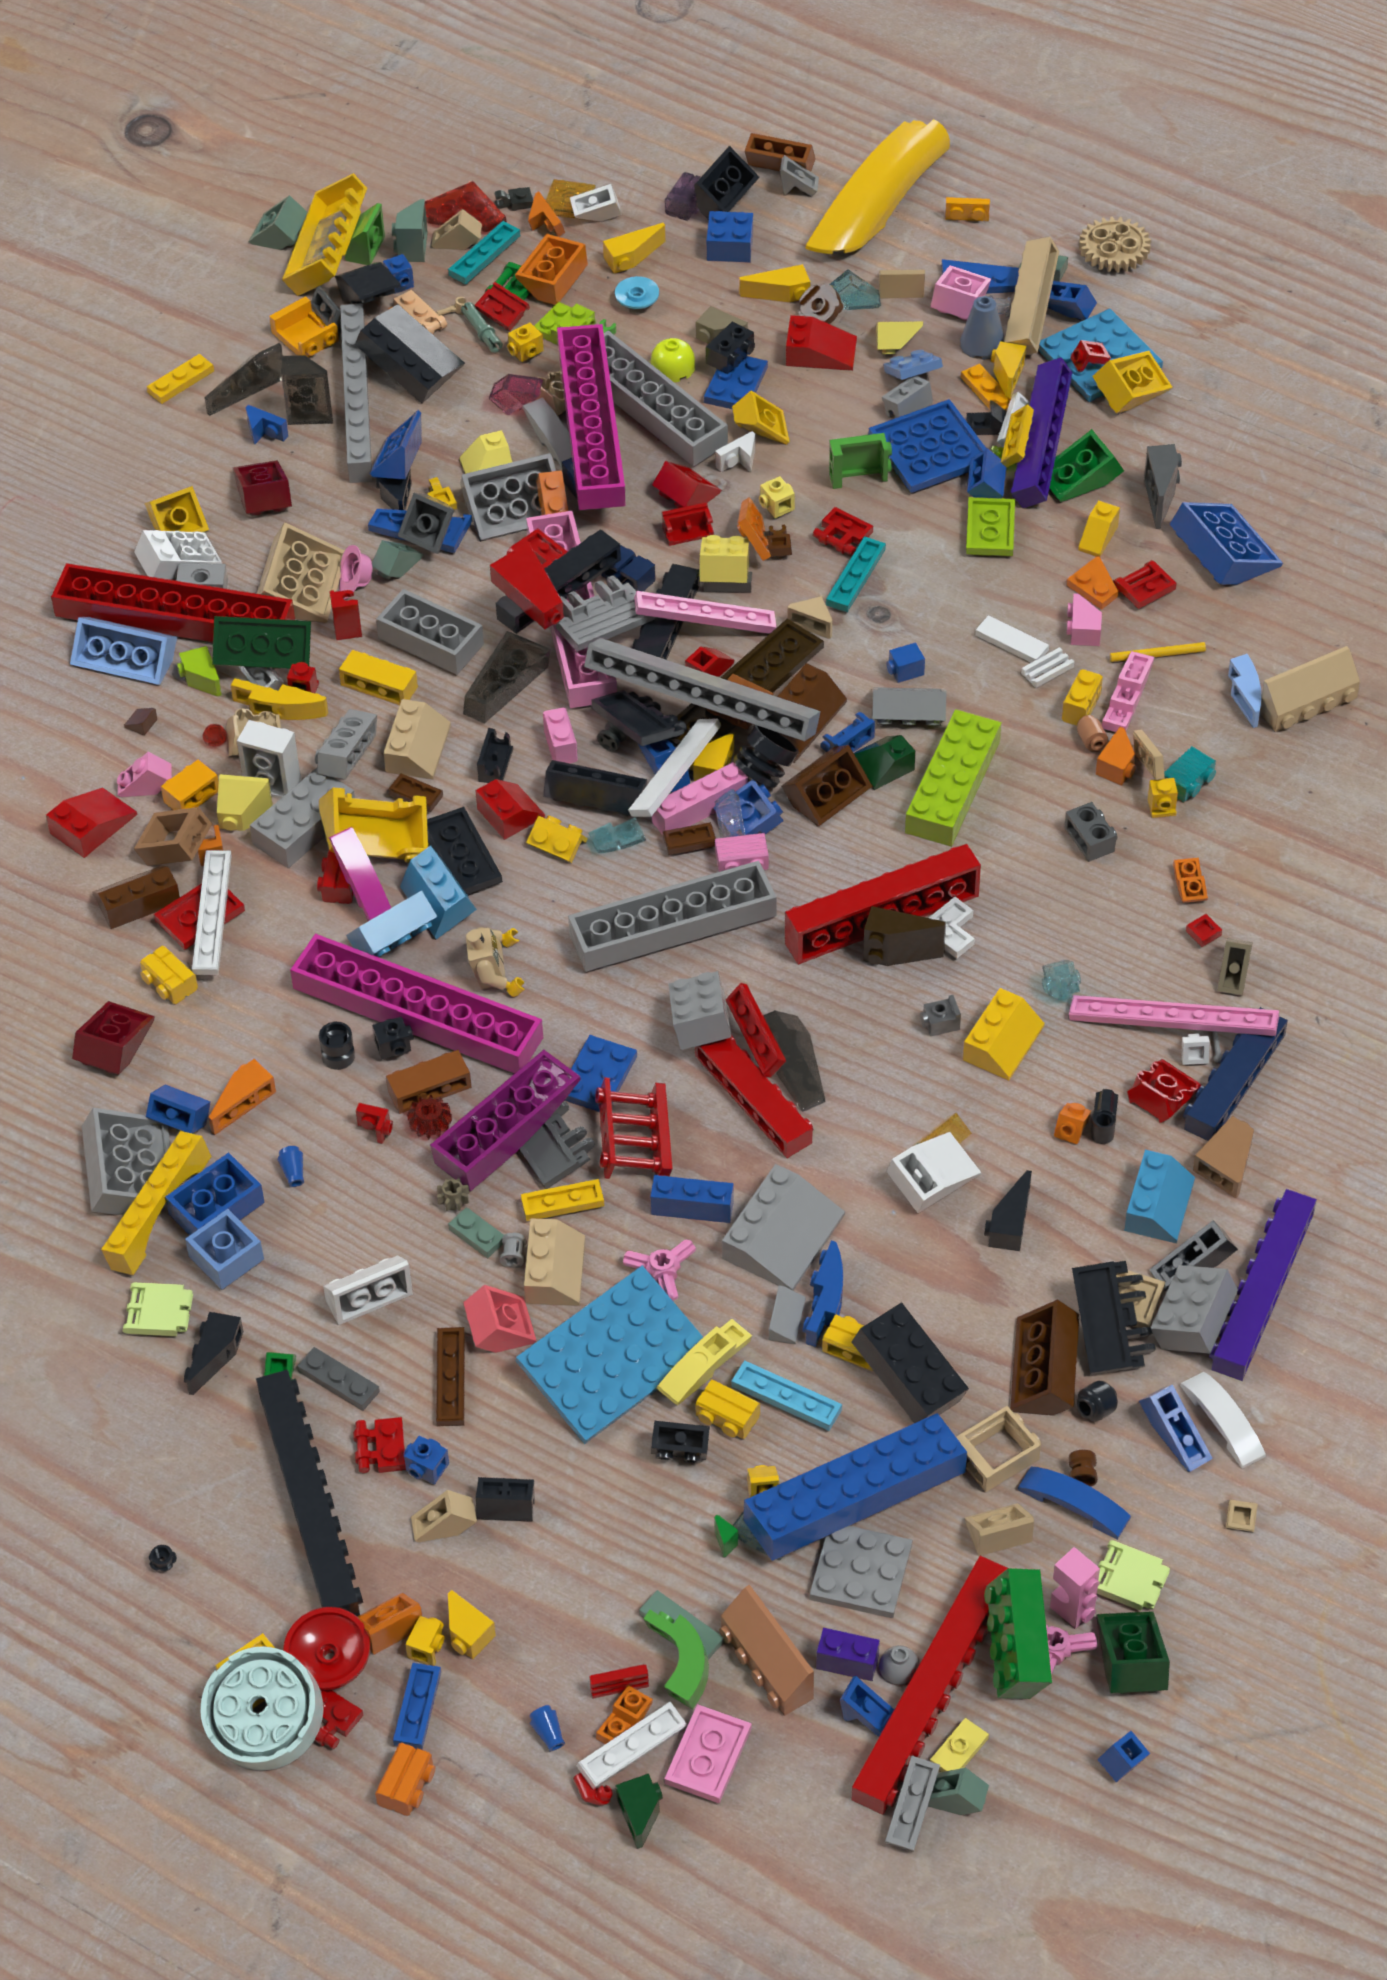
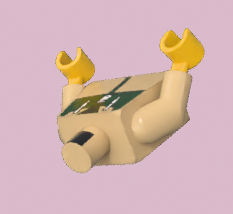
(487, 960)

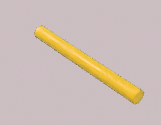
(1161, 651)

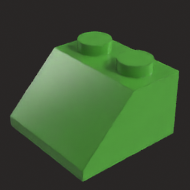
(367, 236)

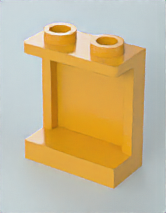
(302, 329)

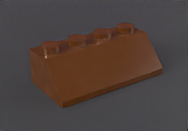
(817, 691)
(1045, 1360)

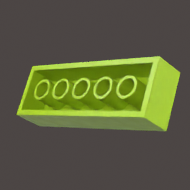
(953, 778)

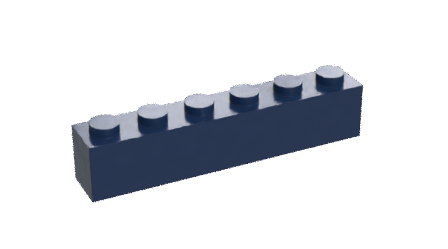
(1231, 1081)

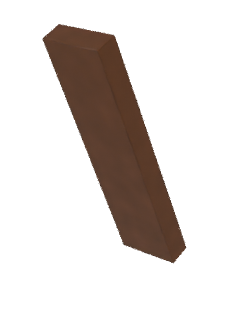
(450, 1377)

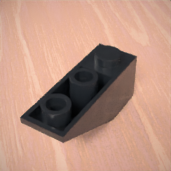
(217, 1346)

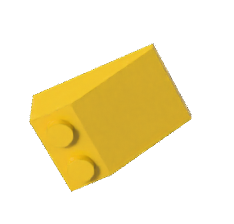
(1131, 381)

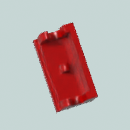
(687, 523)
(345, 615)

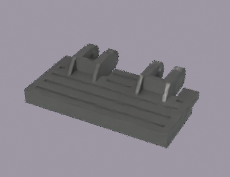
(550, 1152)

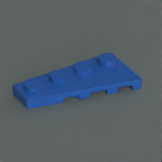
(1002, 277)
(389, 523)

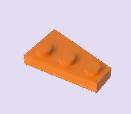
(752, 525)

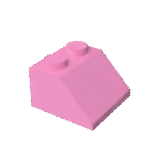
(957, 291)

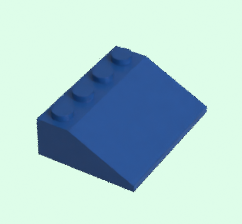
(1224, 542)

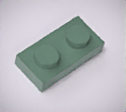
(476, 1232)

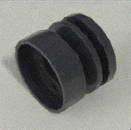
(765, 755)

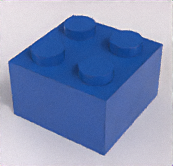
(729, 236)

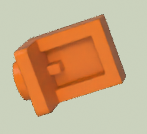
(1071, 1122)

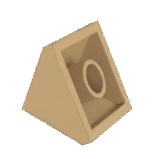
(901, 283)
(1000, 1529)

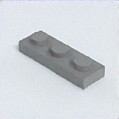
(912, 1803)

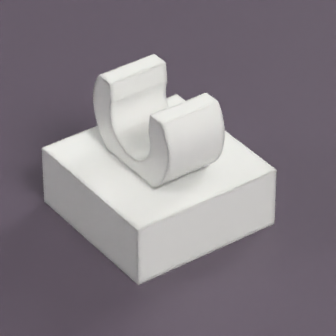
(1195, 1049)

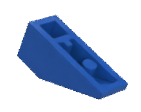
(1071, 300)
(1175, 1427)

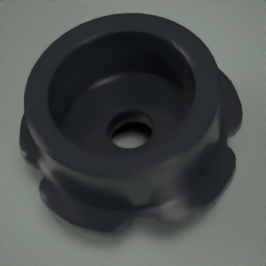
(159, 1552)

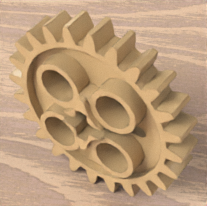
(1114, 244)

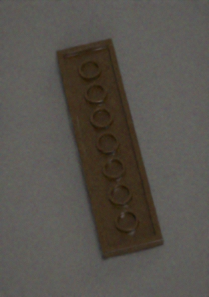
(765, 665)

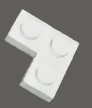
(955, 915)

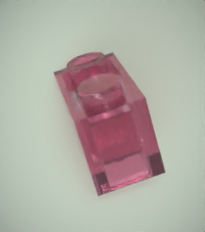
(515, 391)

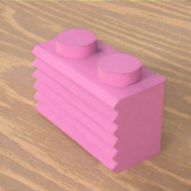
(560, 735)
(741, 850)

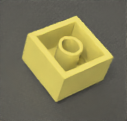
(724, 559)

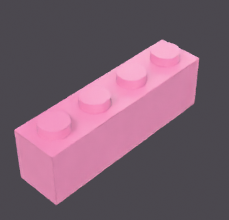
(697, 799)

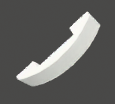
(1227, 1418)

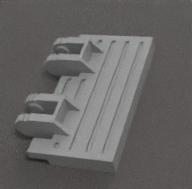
(600, 617)

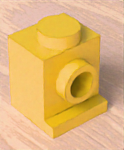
(1162, 797)
(425, 1640)

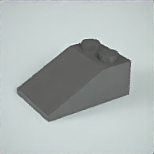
(1161, 478)

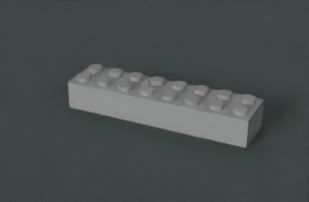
(662, 404)
(672, 915)

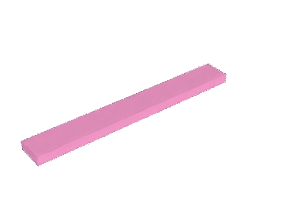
(1174, 1015)

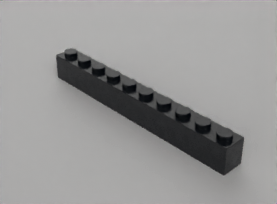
(306, 1492)

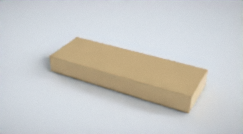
(1148, 754)

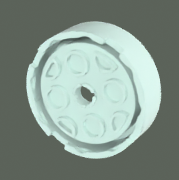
(282, 1728)

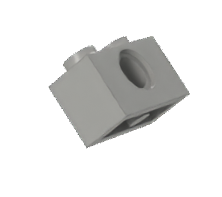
(203, 574)

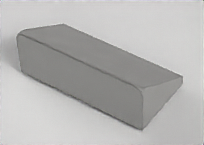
(263, 676)
(786, 1315)

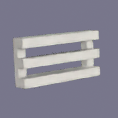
(1045, 666)

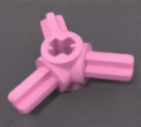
(662, 1264)
(1066, 1644)

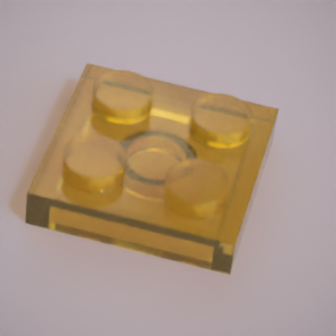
(560, 194)

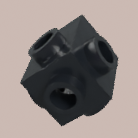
(392, 1037)

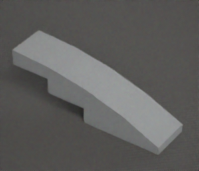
(549, 429)

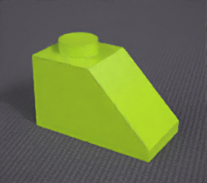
(199, 671)

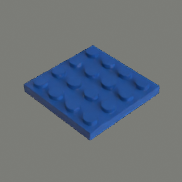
(930, 445)

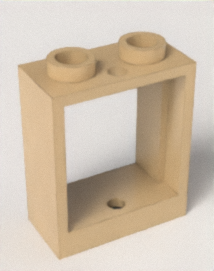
(1014, 1425)

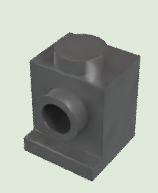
(941, 1016)

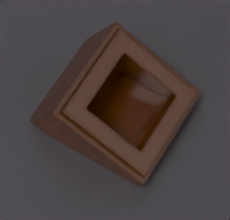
(141, 720)

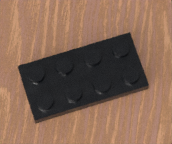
(463, 850)

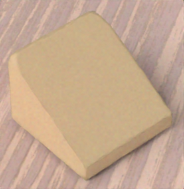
(1241, 1515)

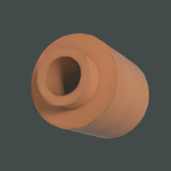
(1092, 733)

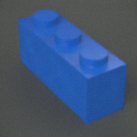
(692, 1199)

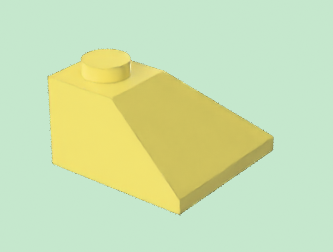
(894, 335)
(486, 452)
(241, 801)

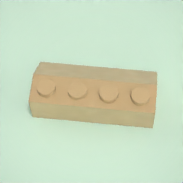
(1309, 689)

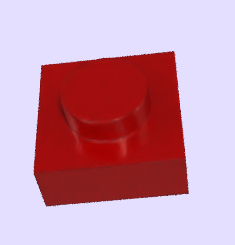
(1203, 930)

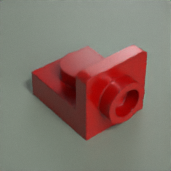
(1089, 352)
(375, 1118)

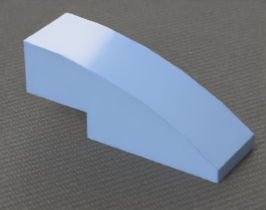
(1246, 687)

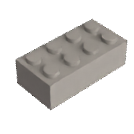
(430, 631)
(294, 821)

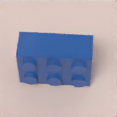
(213, 1191)

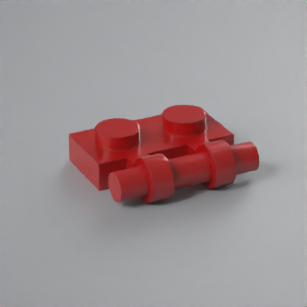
(845, 525)
(389, 1444)
(338, 1716)

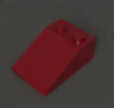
(263, 487)
(111, 1037)

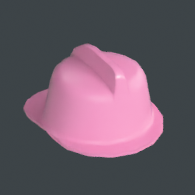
(355, 569)

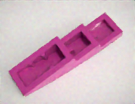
(359, 873)

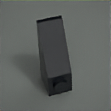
(1009, 1216)
(1204, 1249)

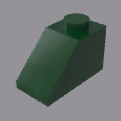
(639, 1806)

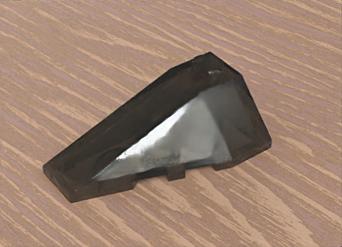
(249, 378)
(800, 1070)

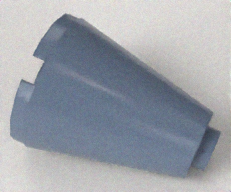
(982, 329)

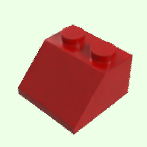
(684, 485)
(506, 807)

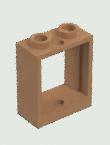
(188, 823)

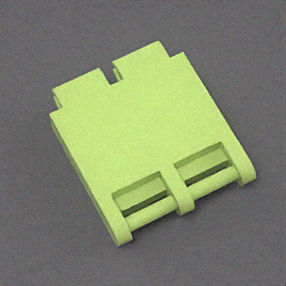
(160, 1309)
(1132, 1577)

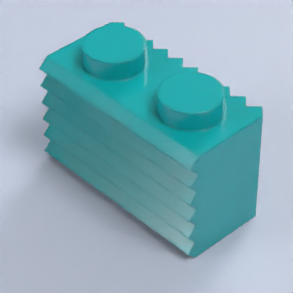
(1191, 772)

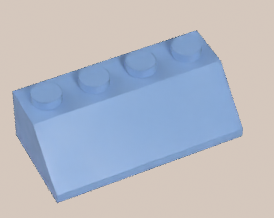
(122, 650)

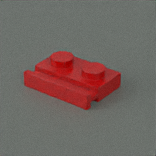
(502, 306)

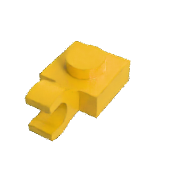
(440, 493)

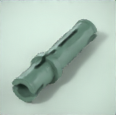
(485, 332)

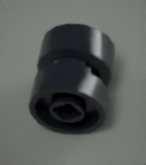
(336, 1045)

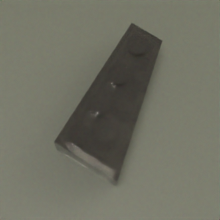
(505, 675)

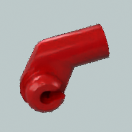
(598, 1796)

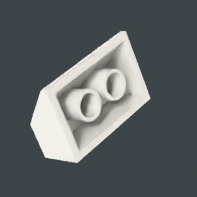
(369, 1289)

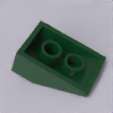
(1133, 1652)

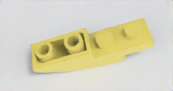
(703, 1360)

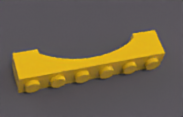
(129, 1239)

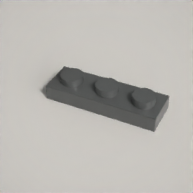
(338, 1378)

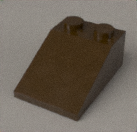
(902, 938)

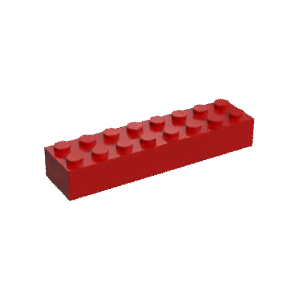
(914, 889)

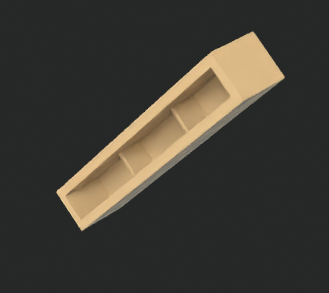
(1032, 294)

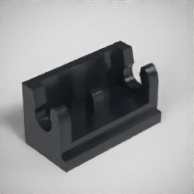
(494, 757)
(505, 1499)

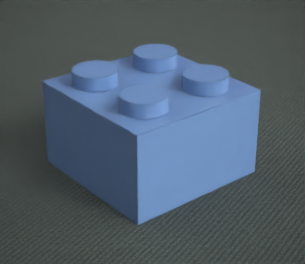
(224, 1249)

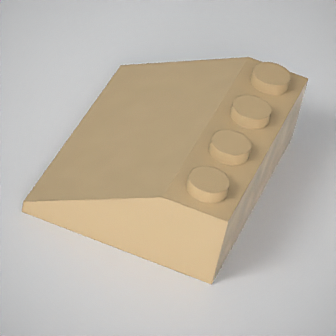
(302, 570)

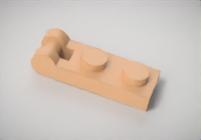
(420, 311)

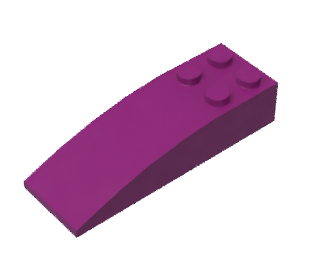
(504, 1120)

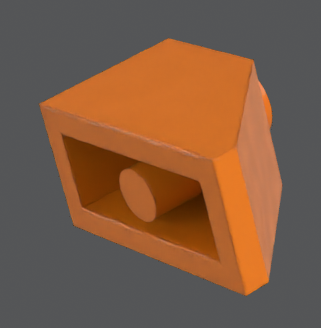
(1117, 759)

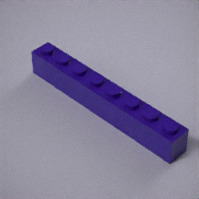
(1049, 404)
(1264, 1284)

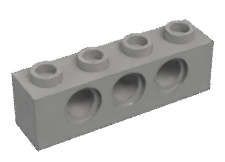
(346, 744)

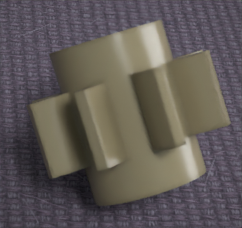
(452, 1194)

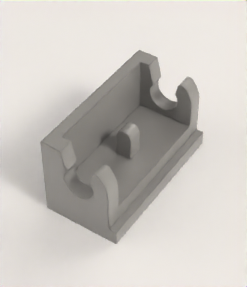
(908, 397)

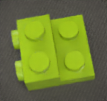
(564, 316)

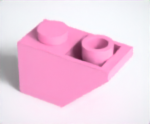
(1085, 623)
(144, 776)

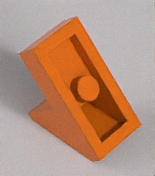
(542, 214)

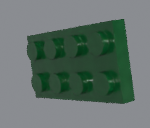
(260, 642)

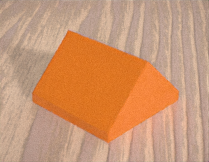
(390, 1621)

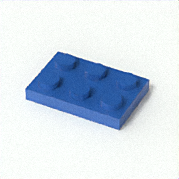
(729, 388)
(595, 1062)

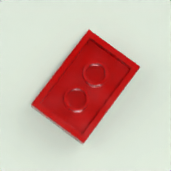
(181, 916)

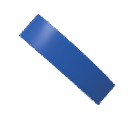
(1077, 1497)

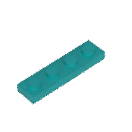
(484, 252)
(855, 574)

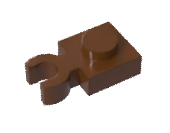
(779, 542)

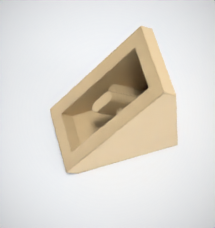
(811, 616)

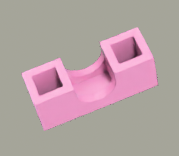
(1077, 1590)

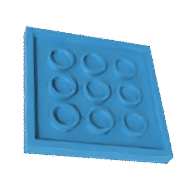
(1100, 328)

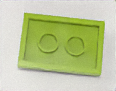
(990, 526)

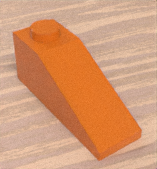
(244, 1091)

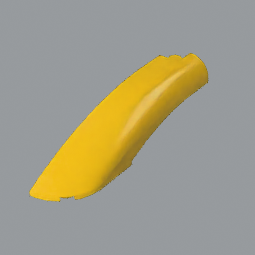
(879, 187)

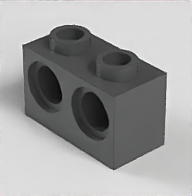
(1090, 831)

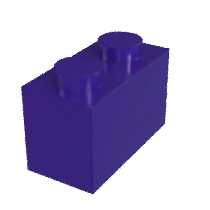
(847, 1654)

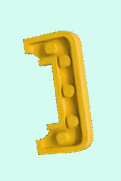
(382, 827)

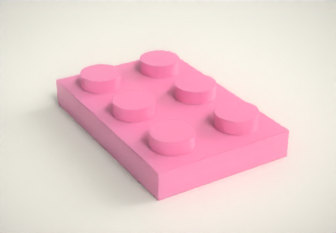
(708, 1753)

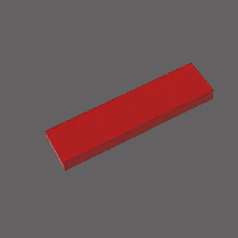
(755, 1030)

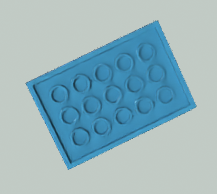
(610, 1354)

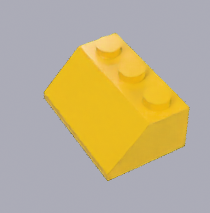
(1002, 1035)

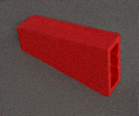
(528, 585)

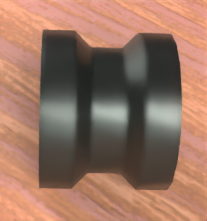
(611, 737)

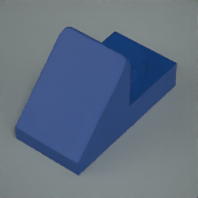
(265, 423)
(865, 1705)

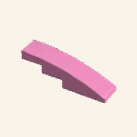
(1128, 691)

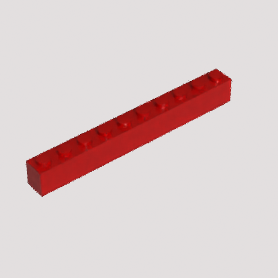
(927, 1692)

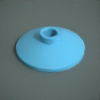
(637, 292)

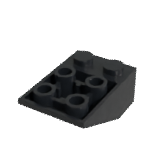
(366, 283)

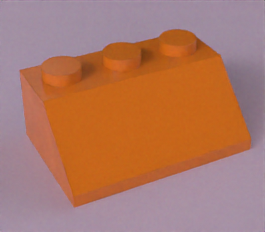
(552, 268)

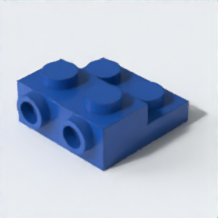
(757, 810)

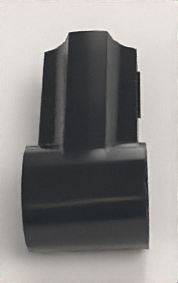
(1104, 1116)

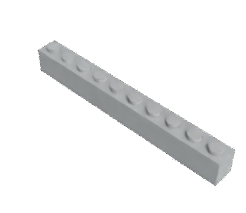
(356, 396)
(702, 689)

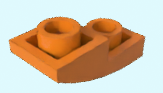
(1190, 880)
(626, 1712)

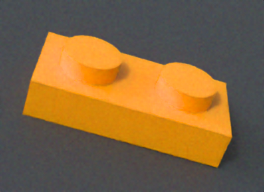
(967, 209)

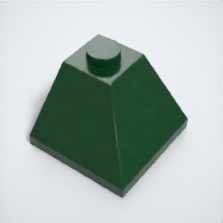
(886, 760)

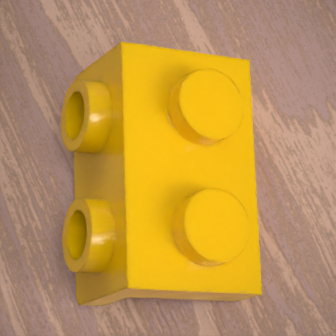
(555, 838)

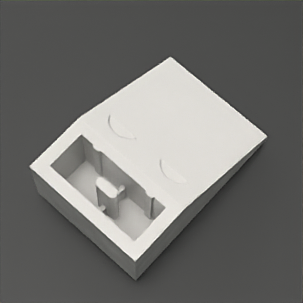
(164, 550)
(932, 1170)

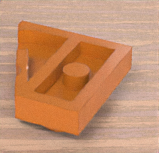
(1094, 583)

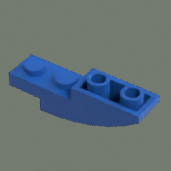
(826, 1293)

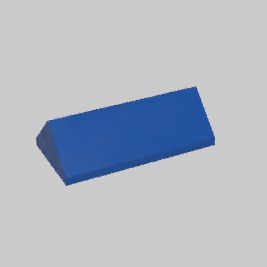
(399, 450)

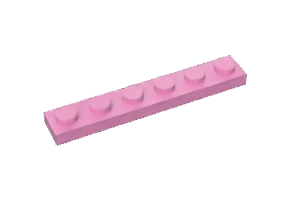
(704, 612)

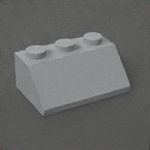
(909, 705)

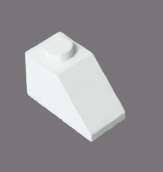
(596, 204)

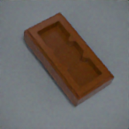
(407, 787)
(689, 838)

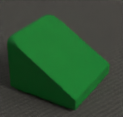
(279, 1362)
(726, 1535)

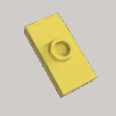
(960, 1746)

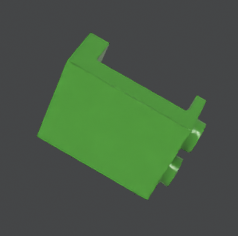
(859, 457)

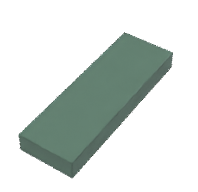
(660, 1602)

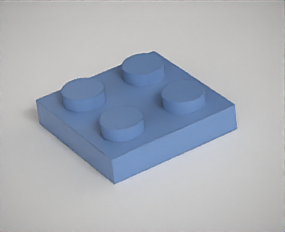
(915, 364)

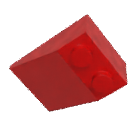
(819, 345)
(88, 820)

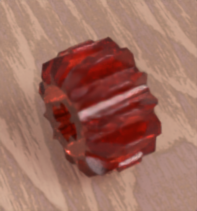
(429, 1117)

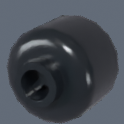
(1097, 1401)

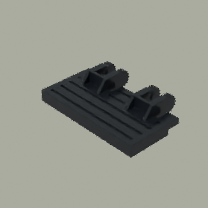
(638, 717)
(1106, 1316)

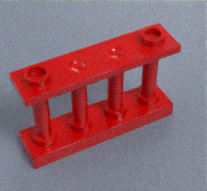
(656, 1121)

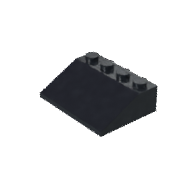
(408, 352)

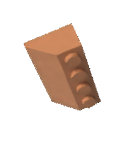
(767, 1652)

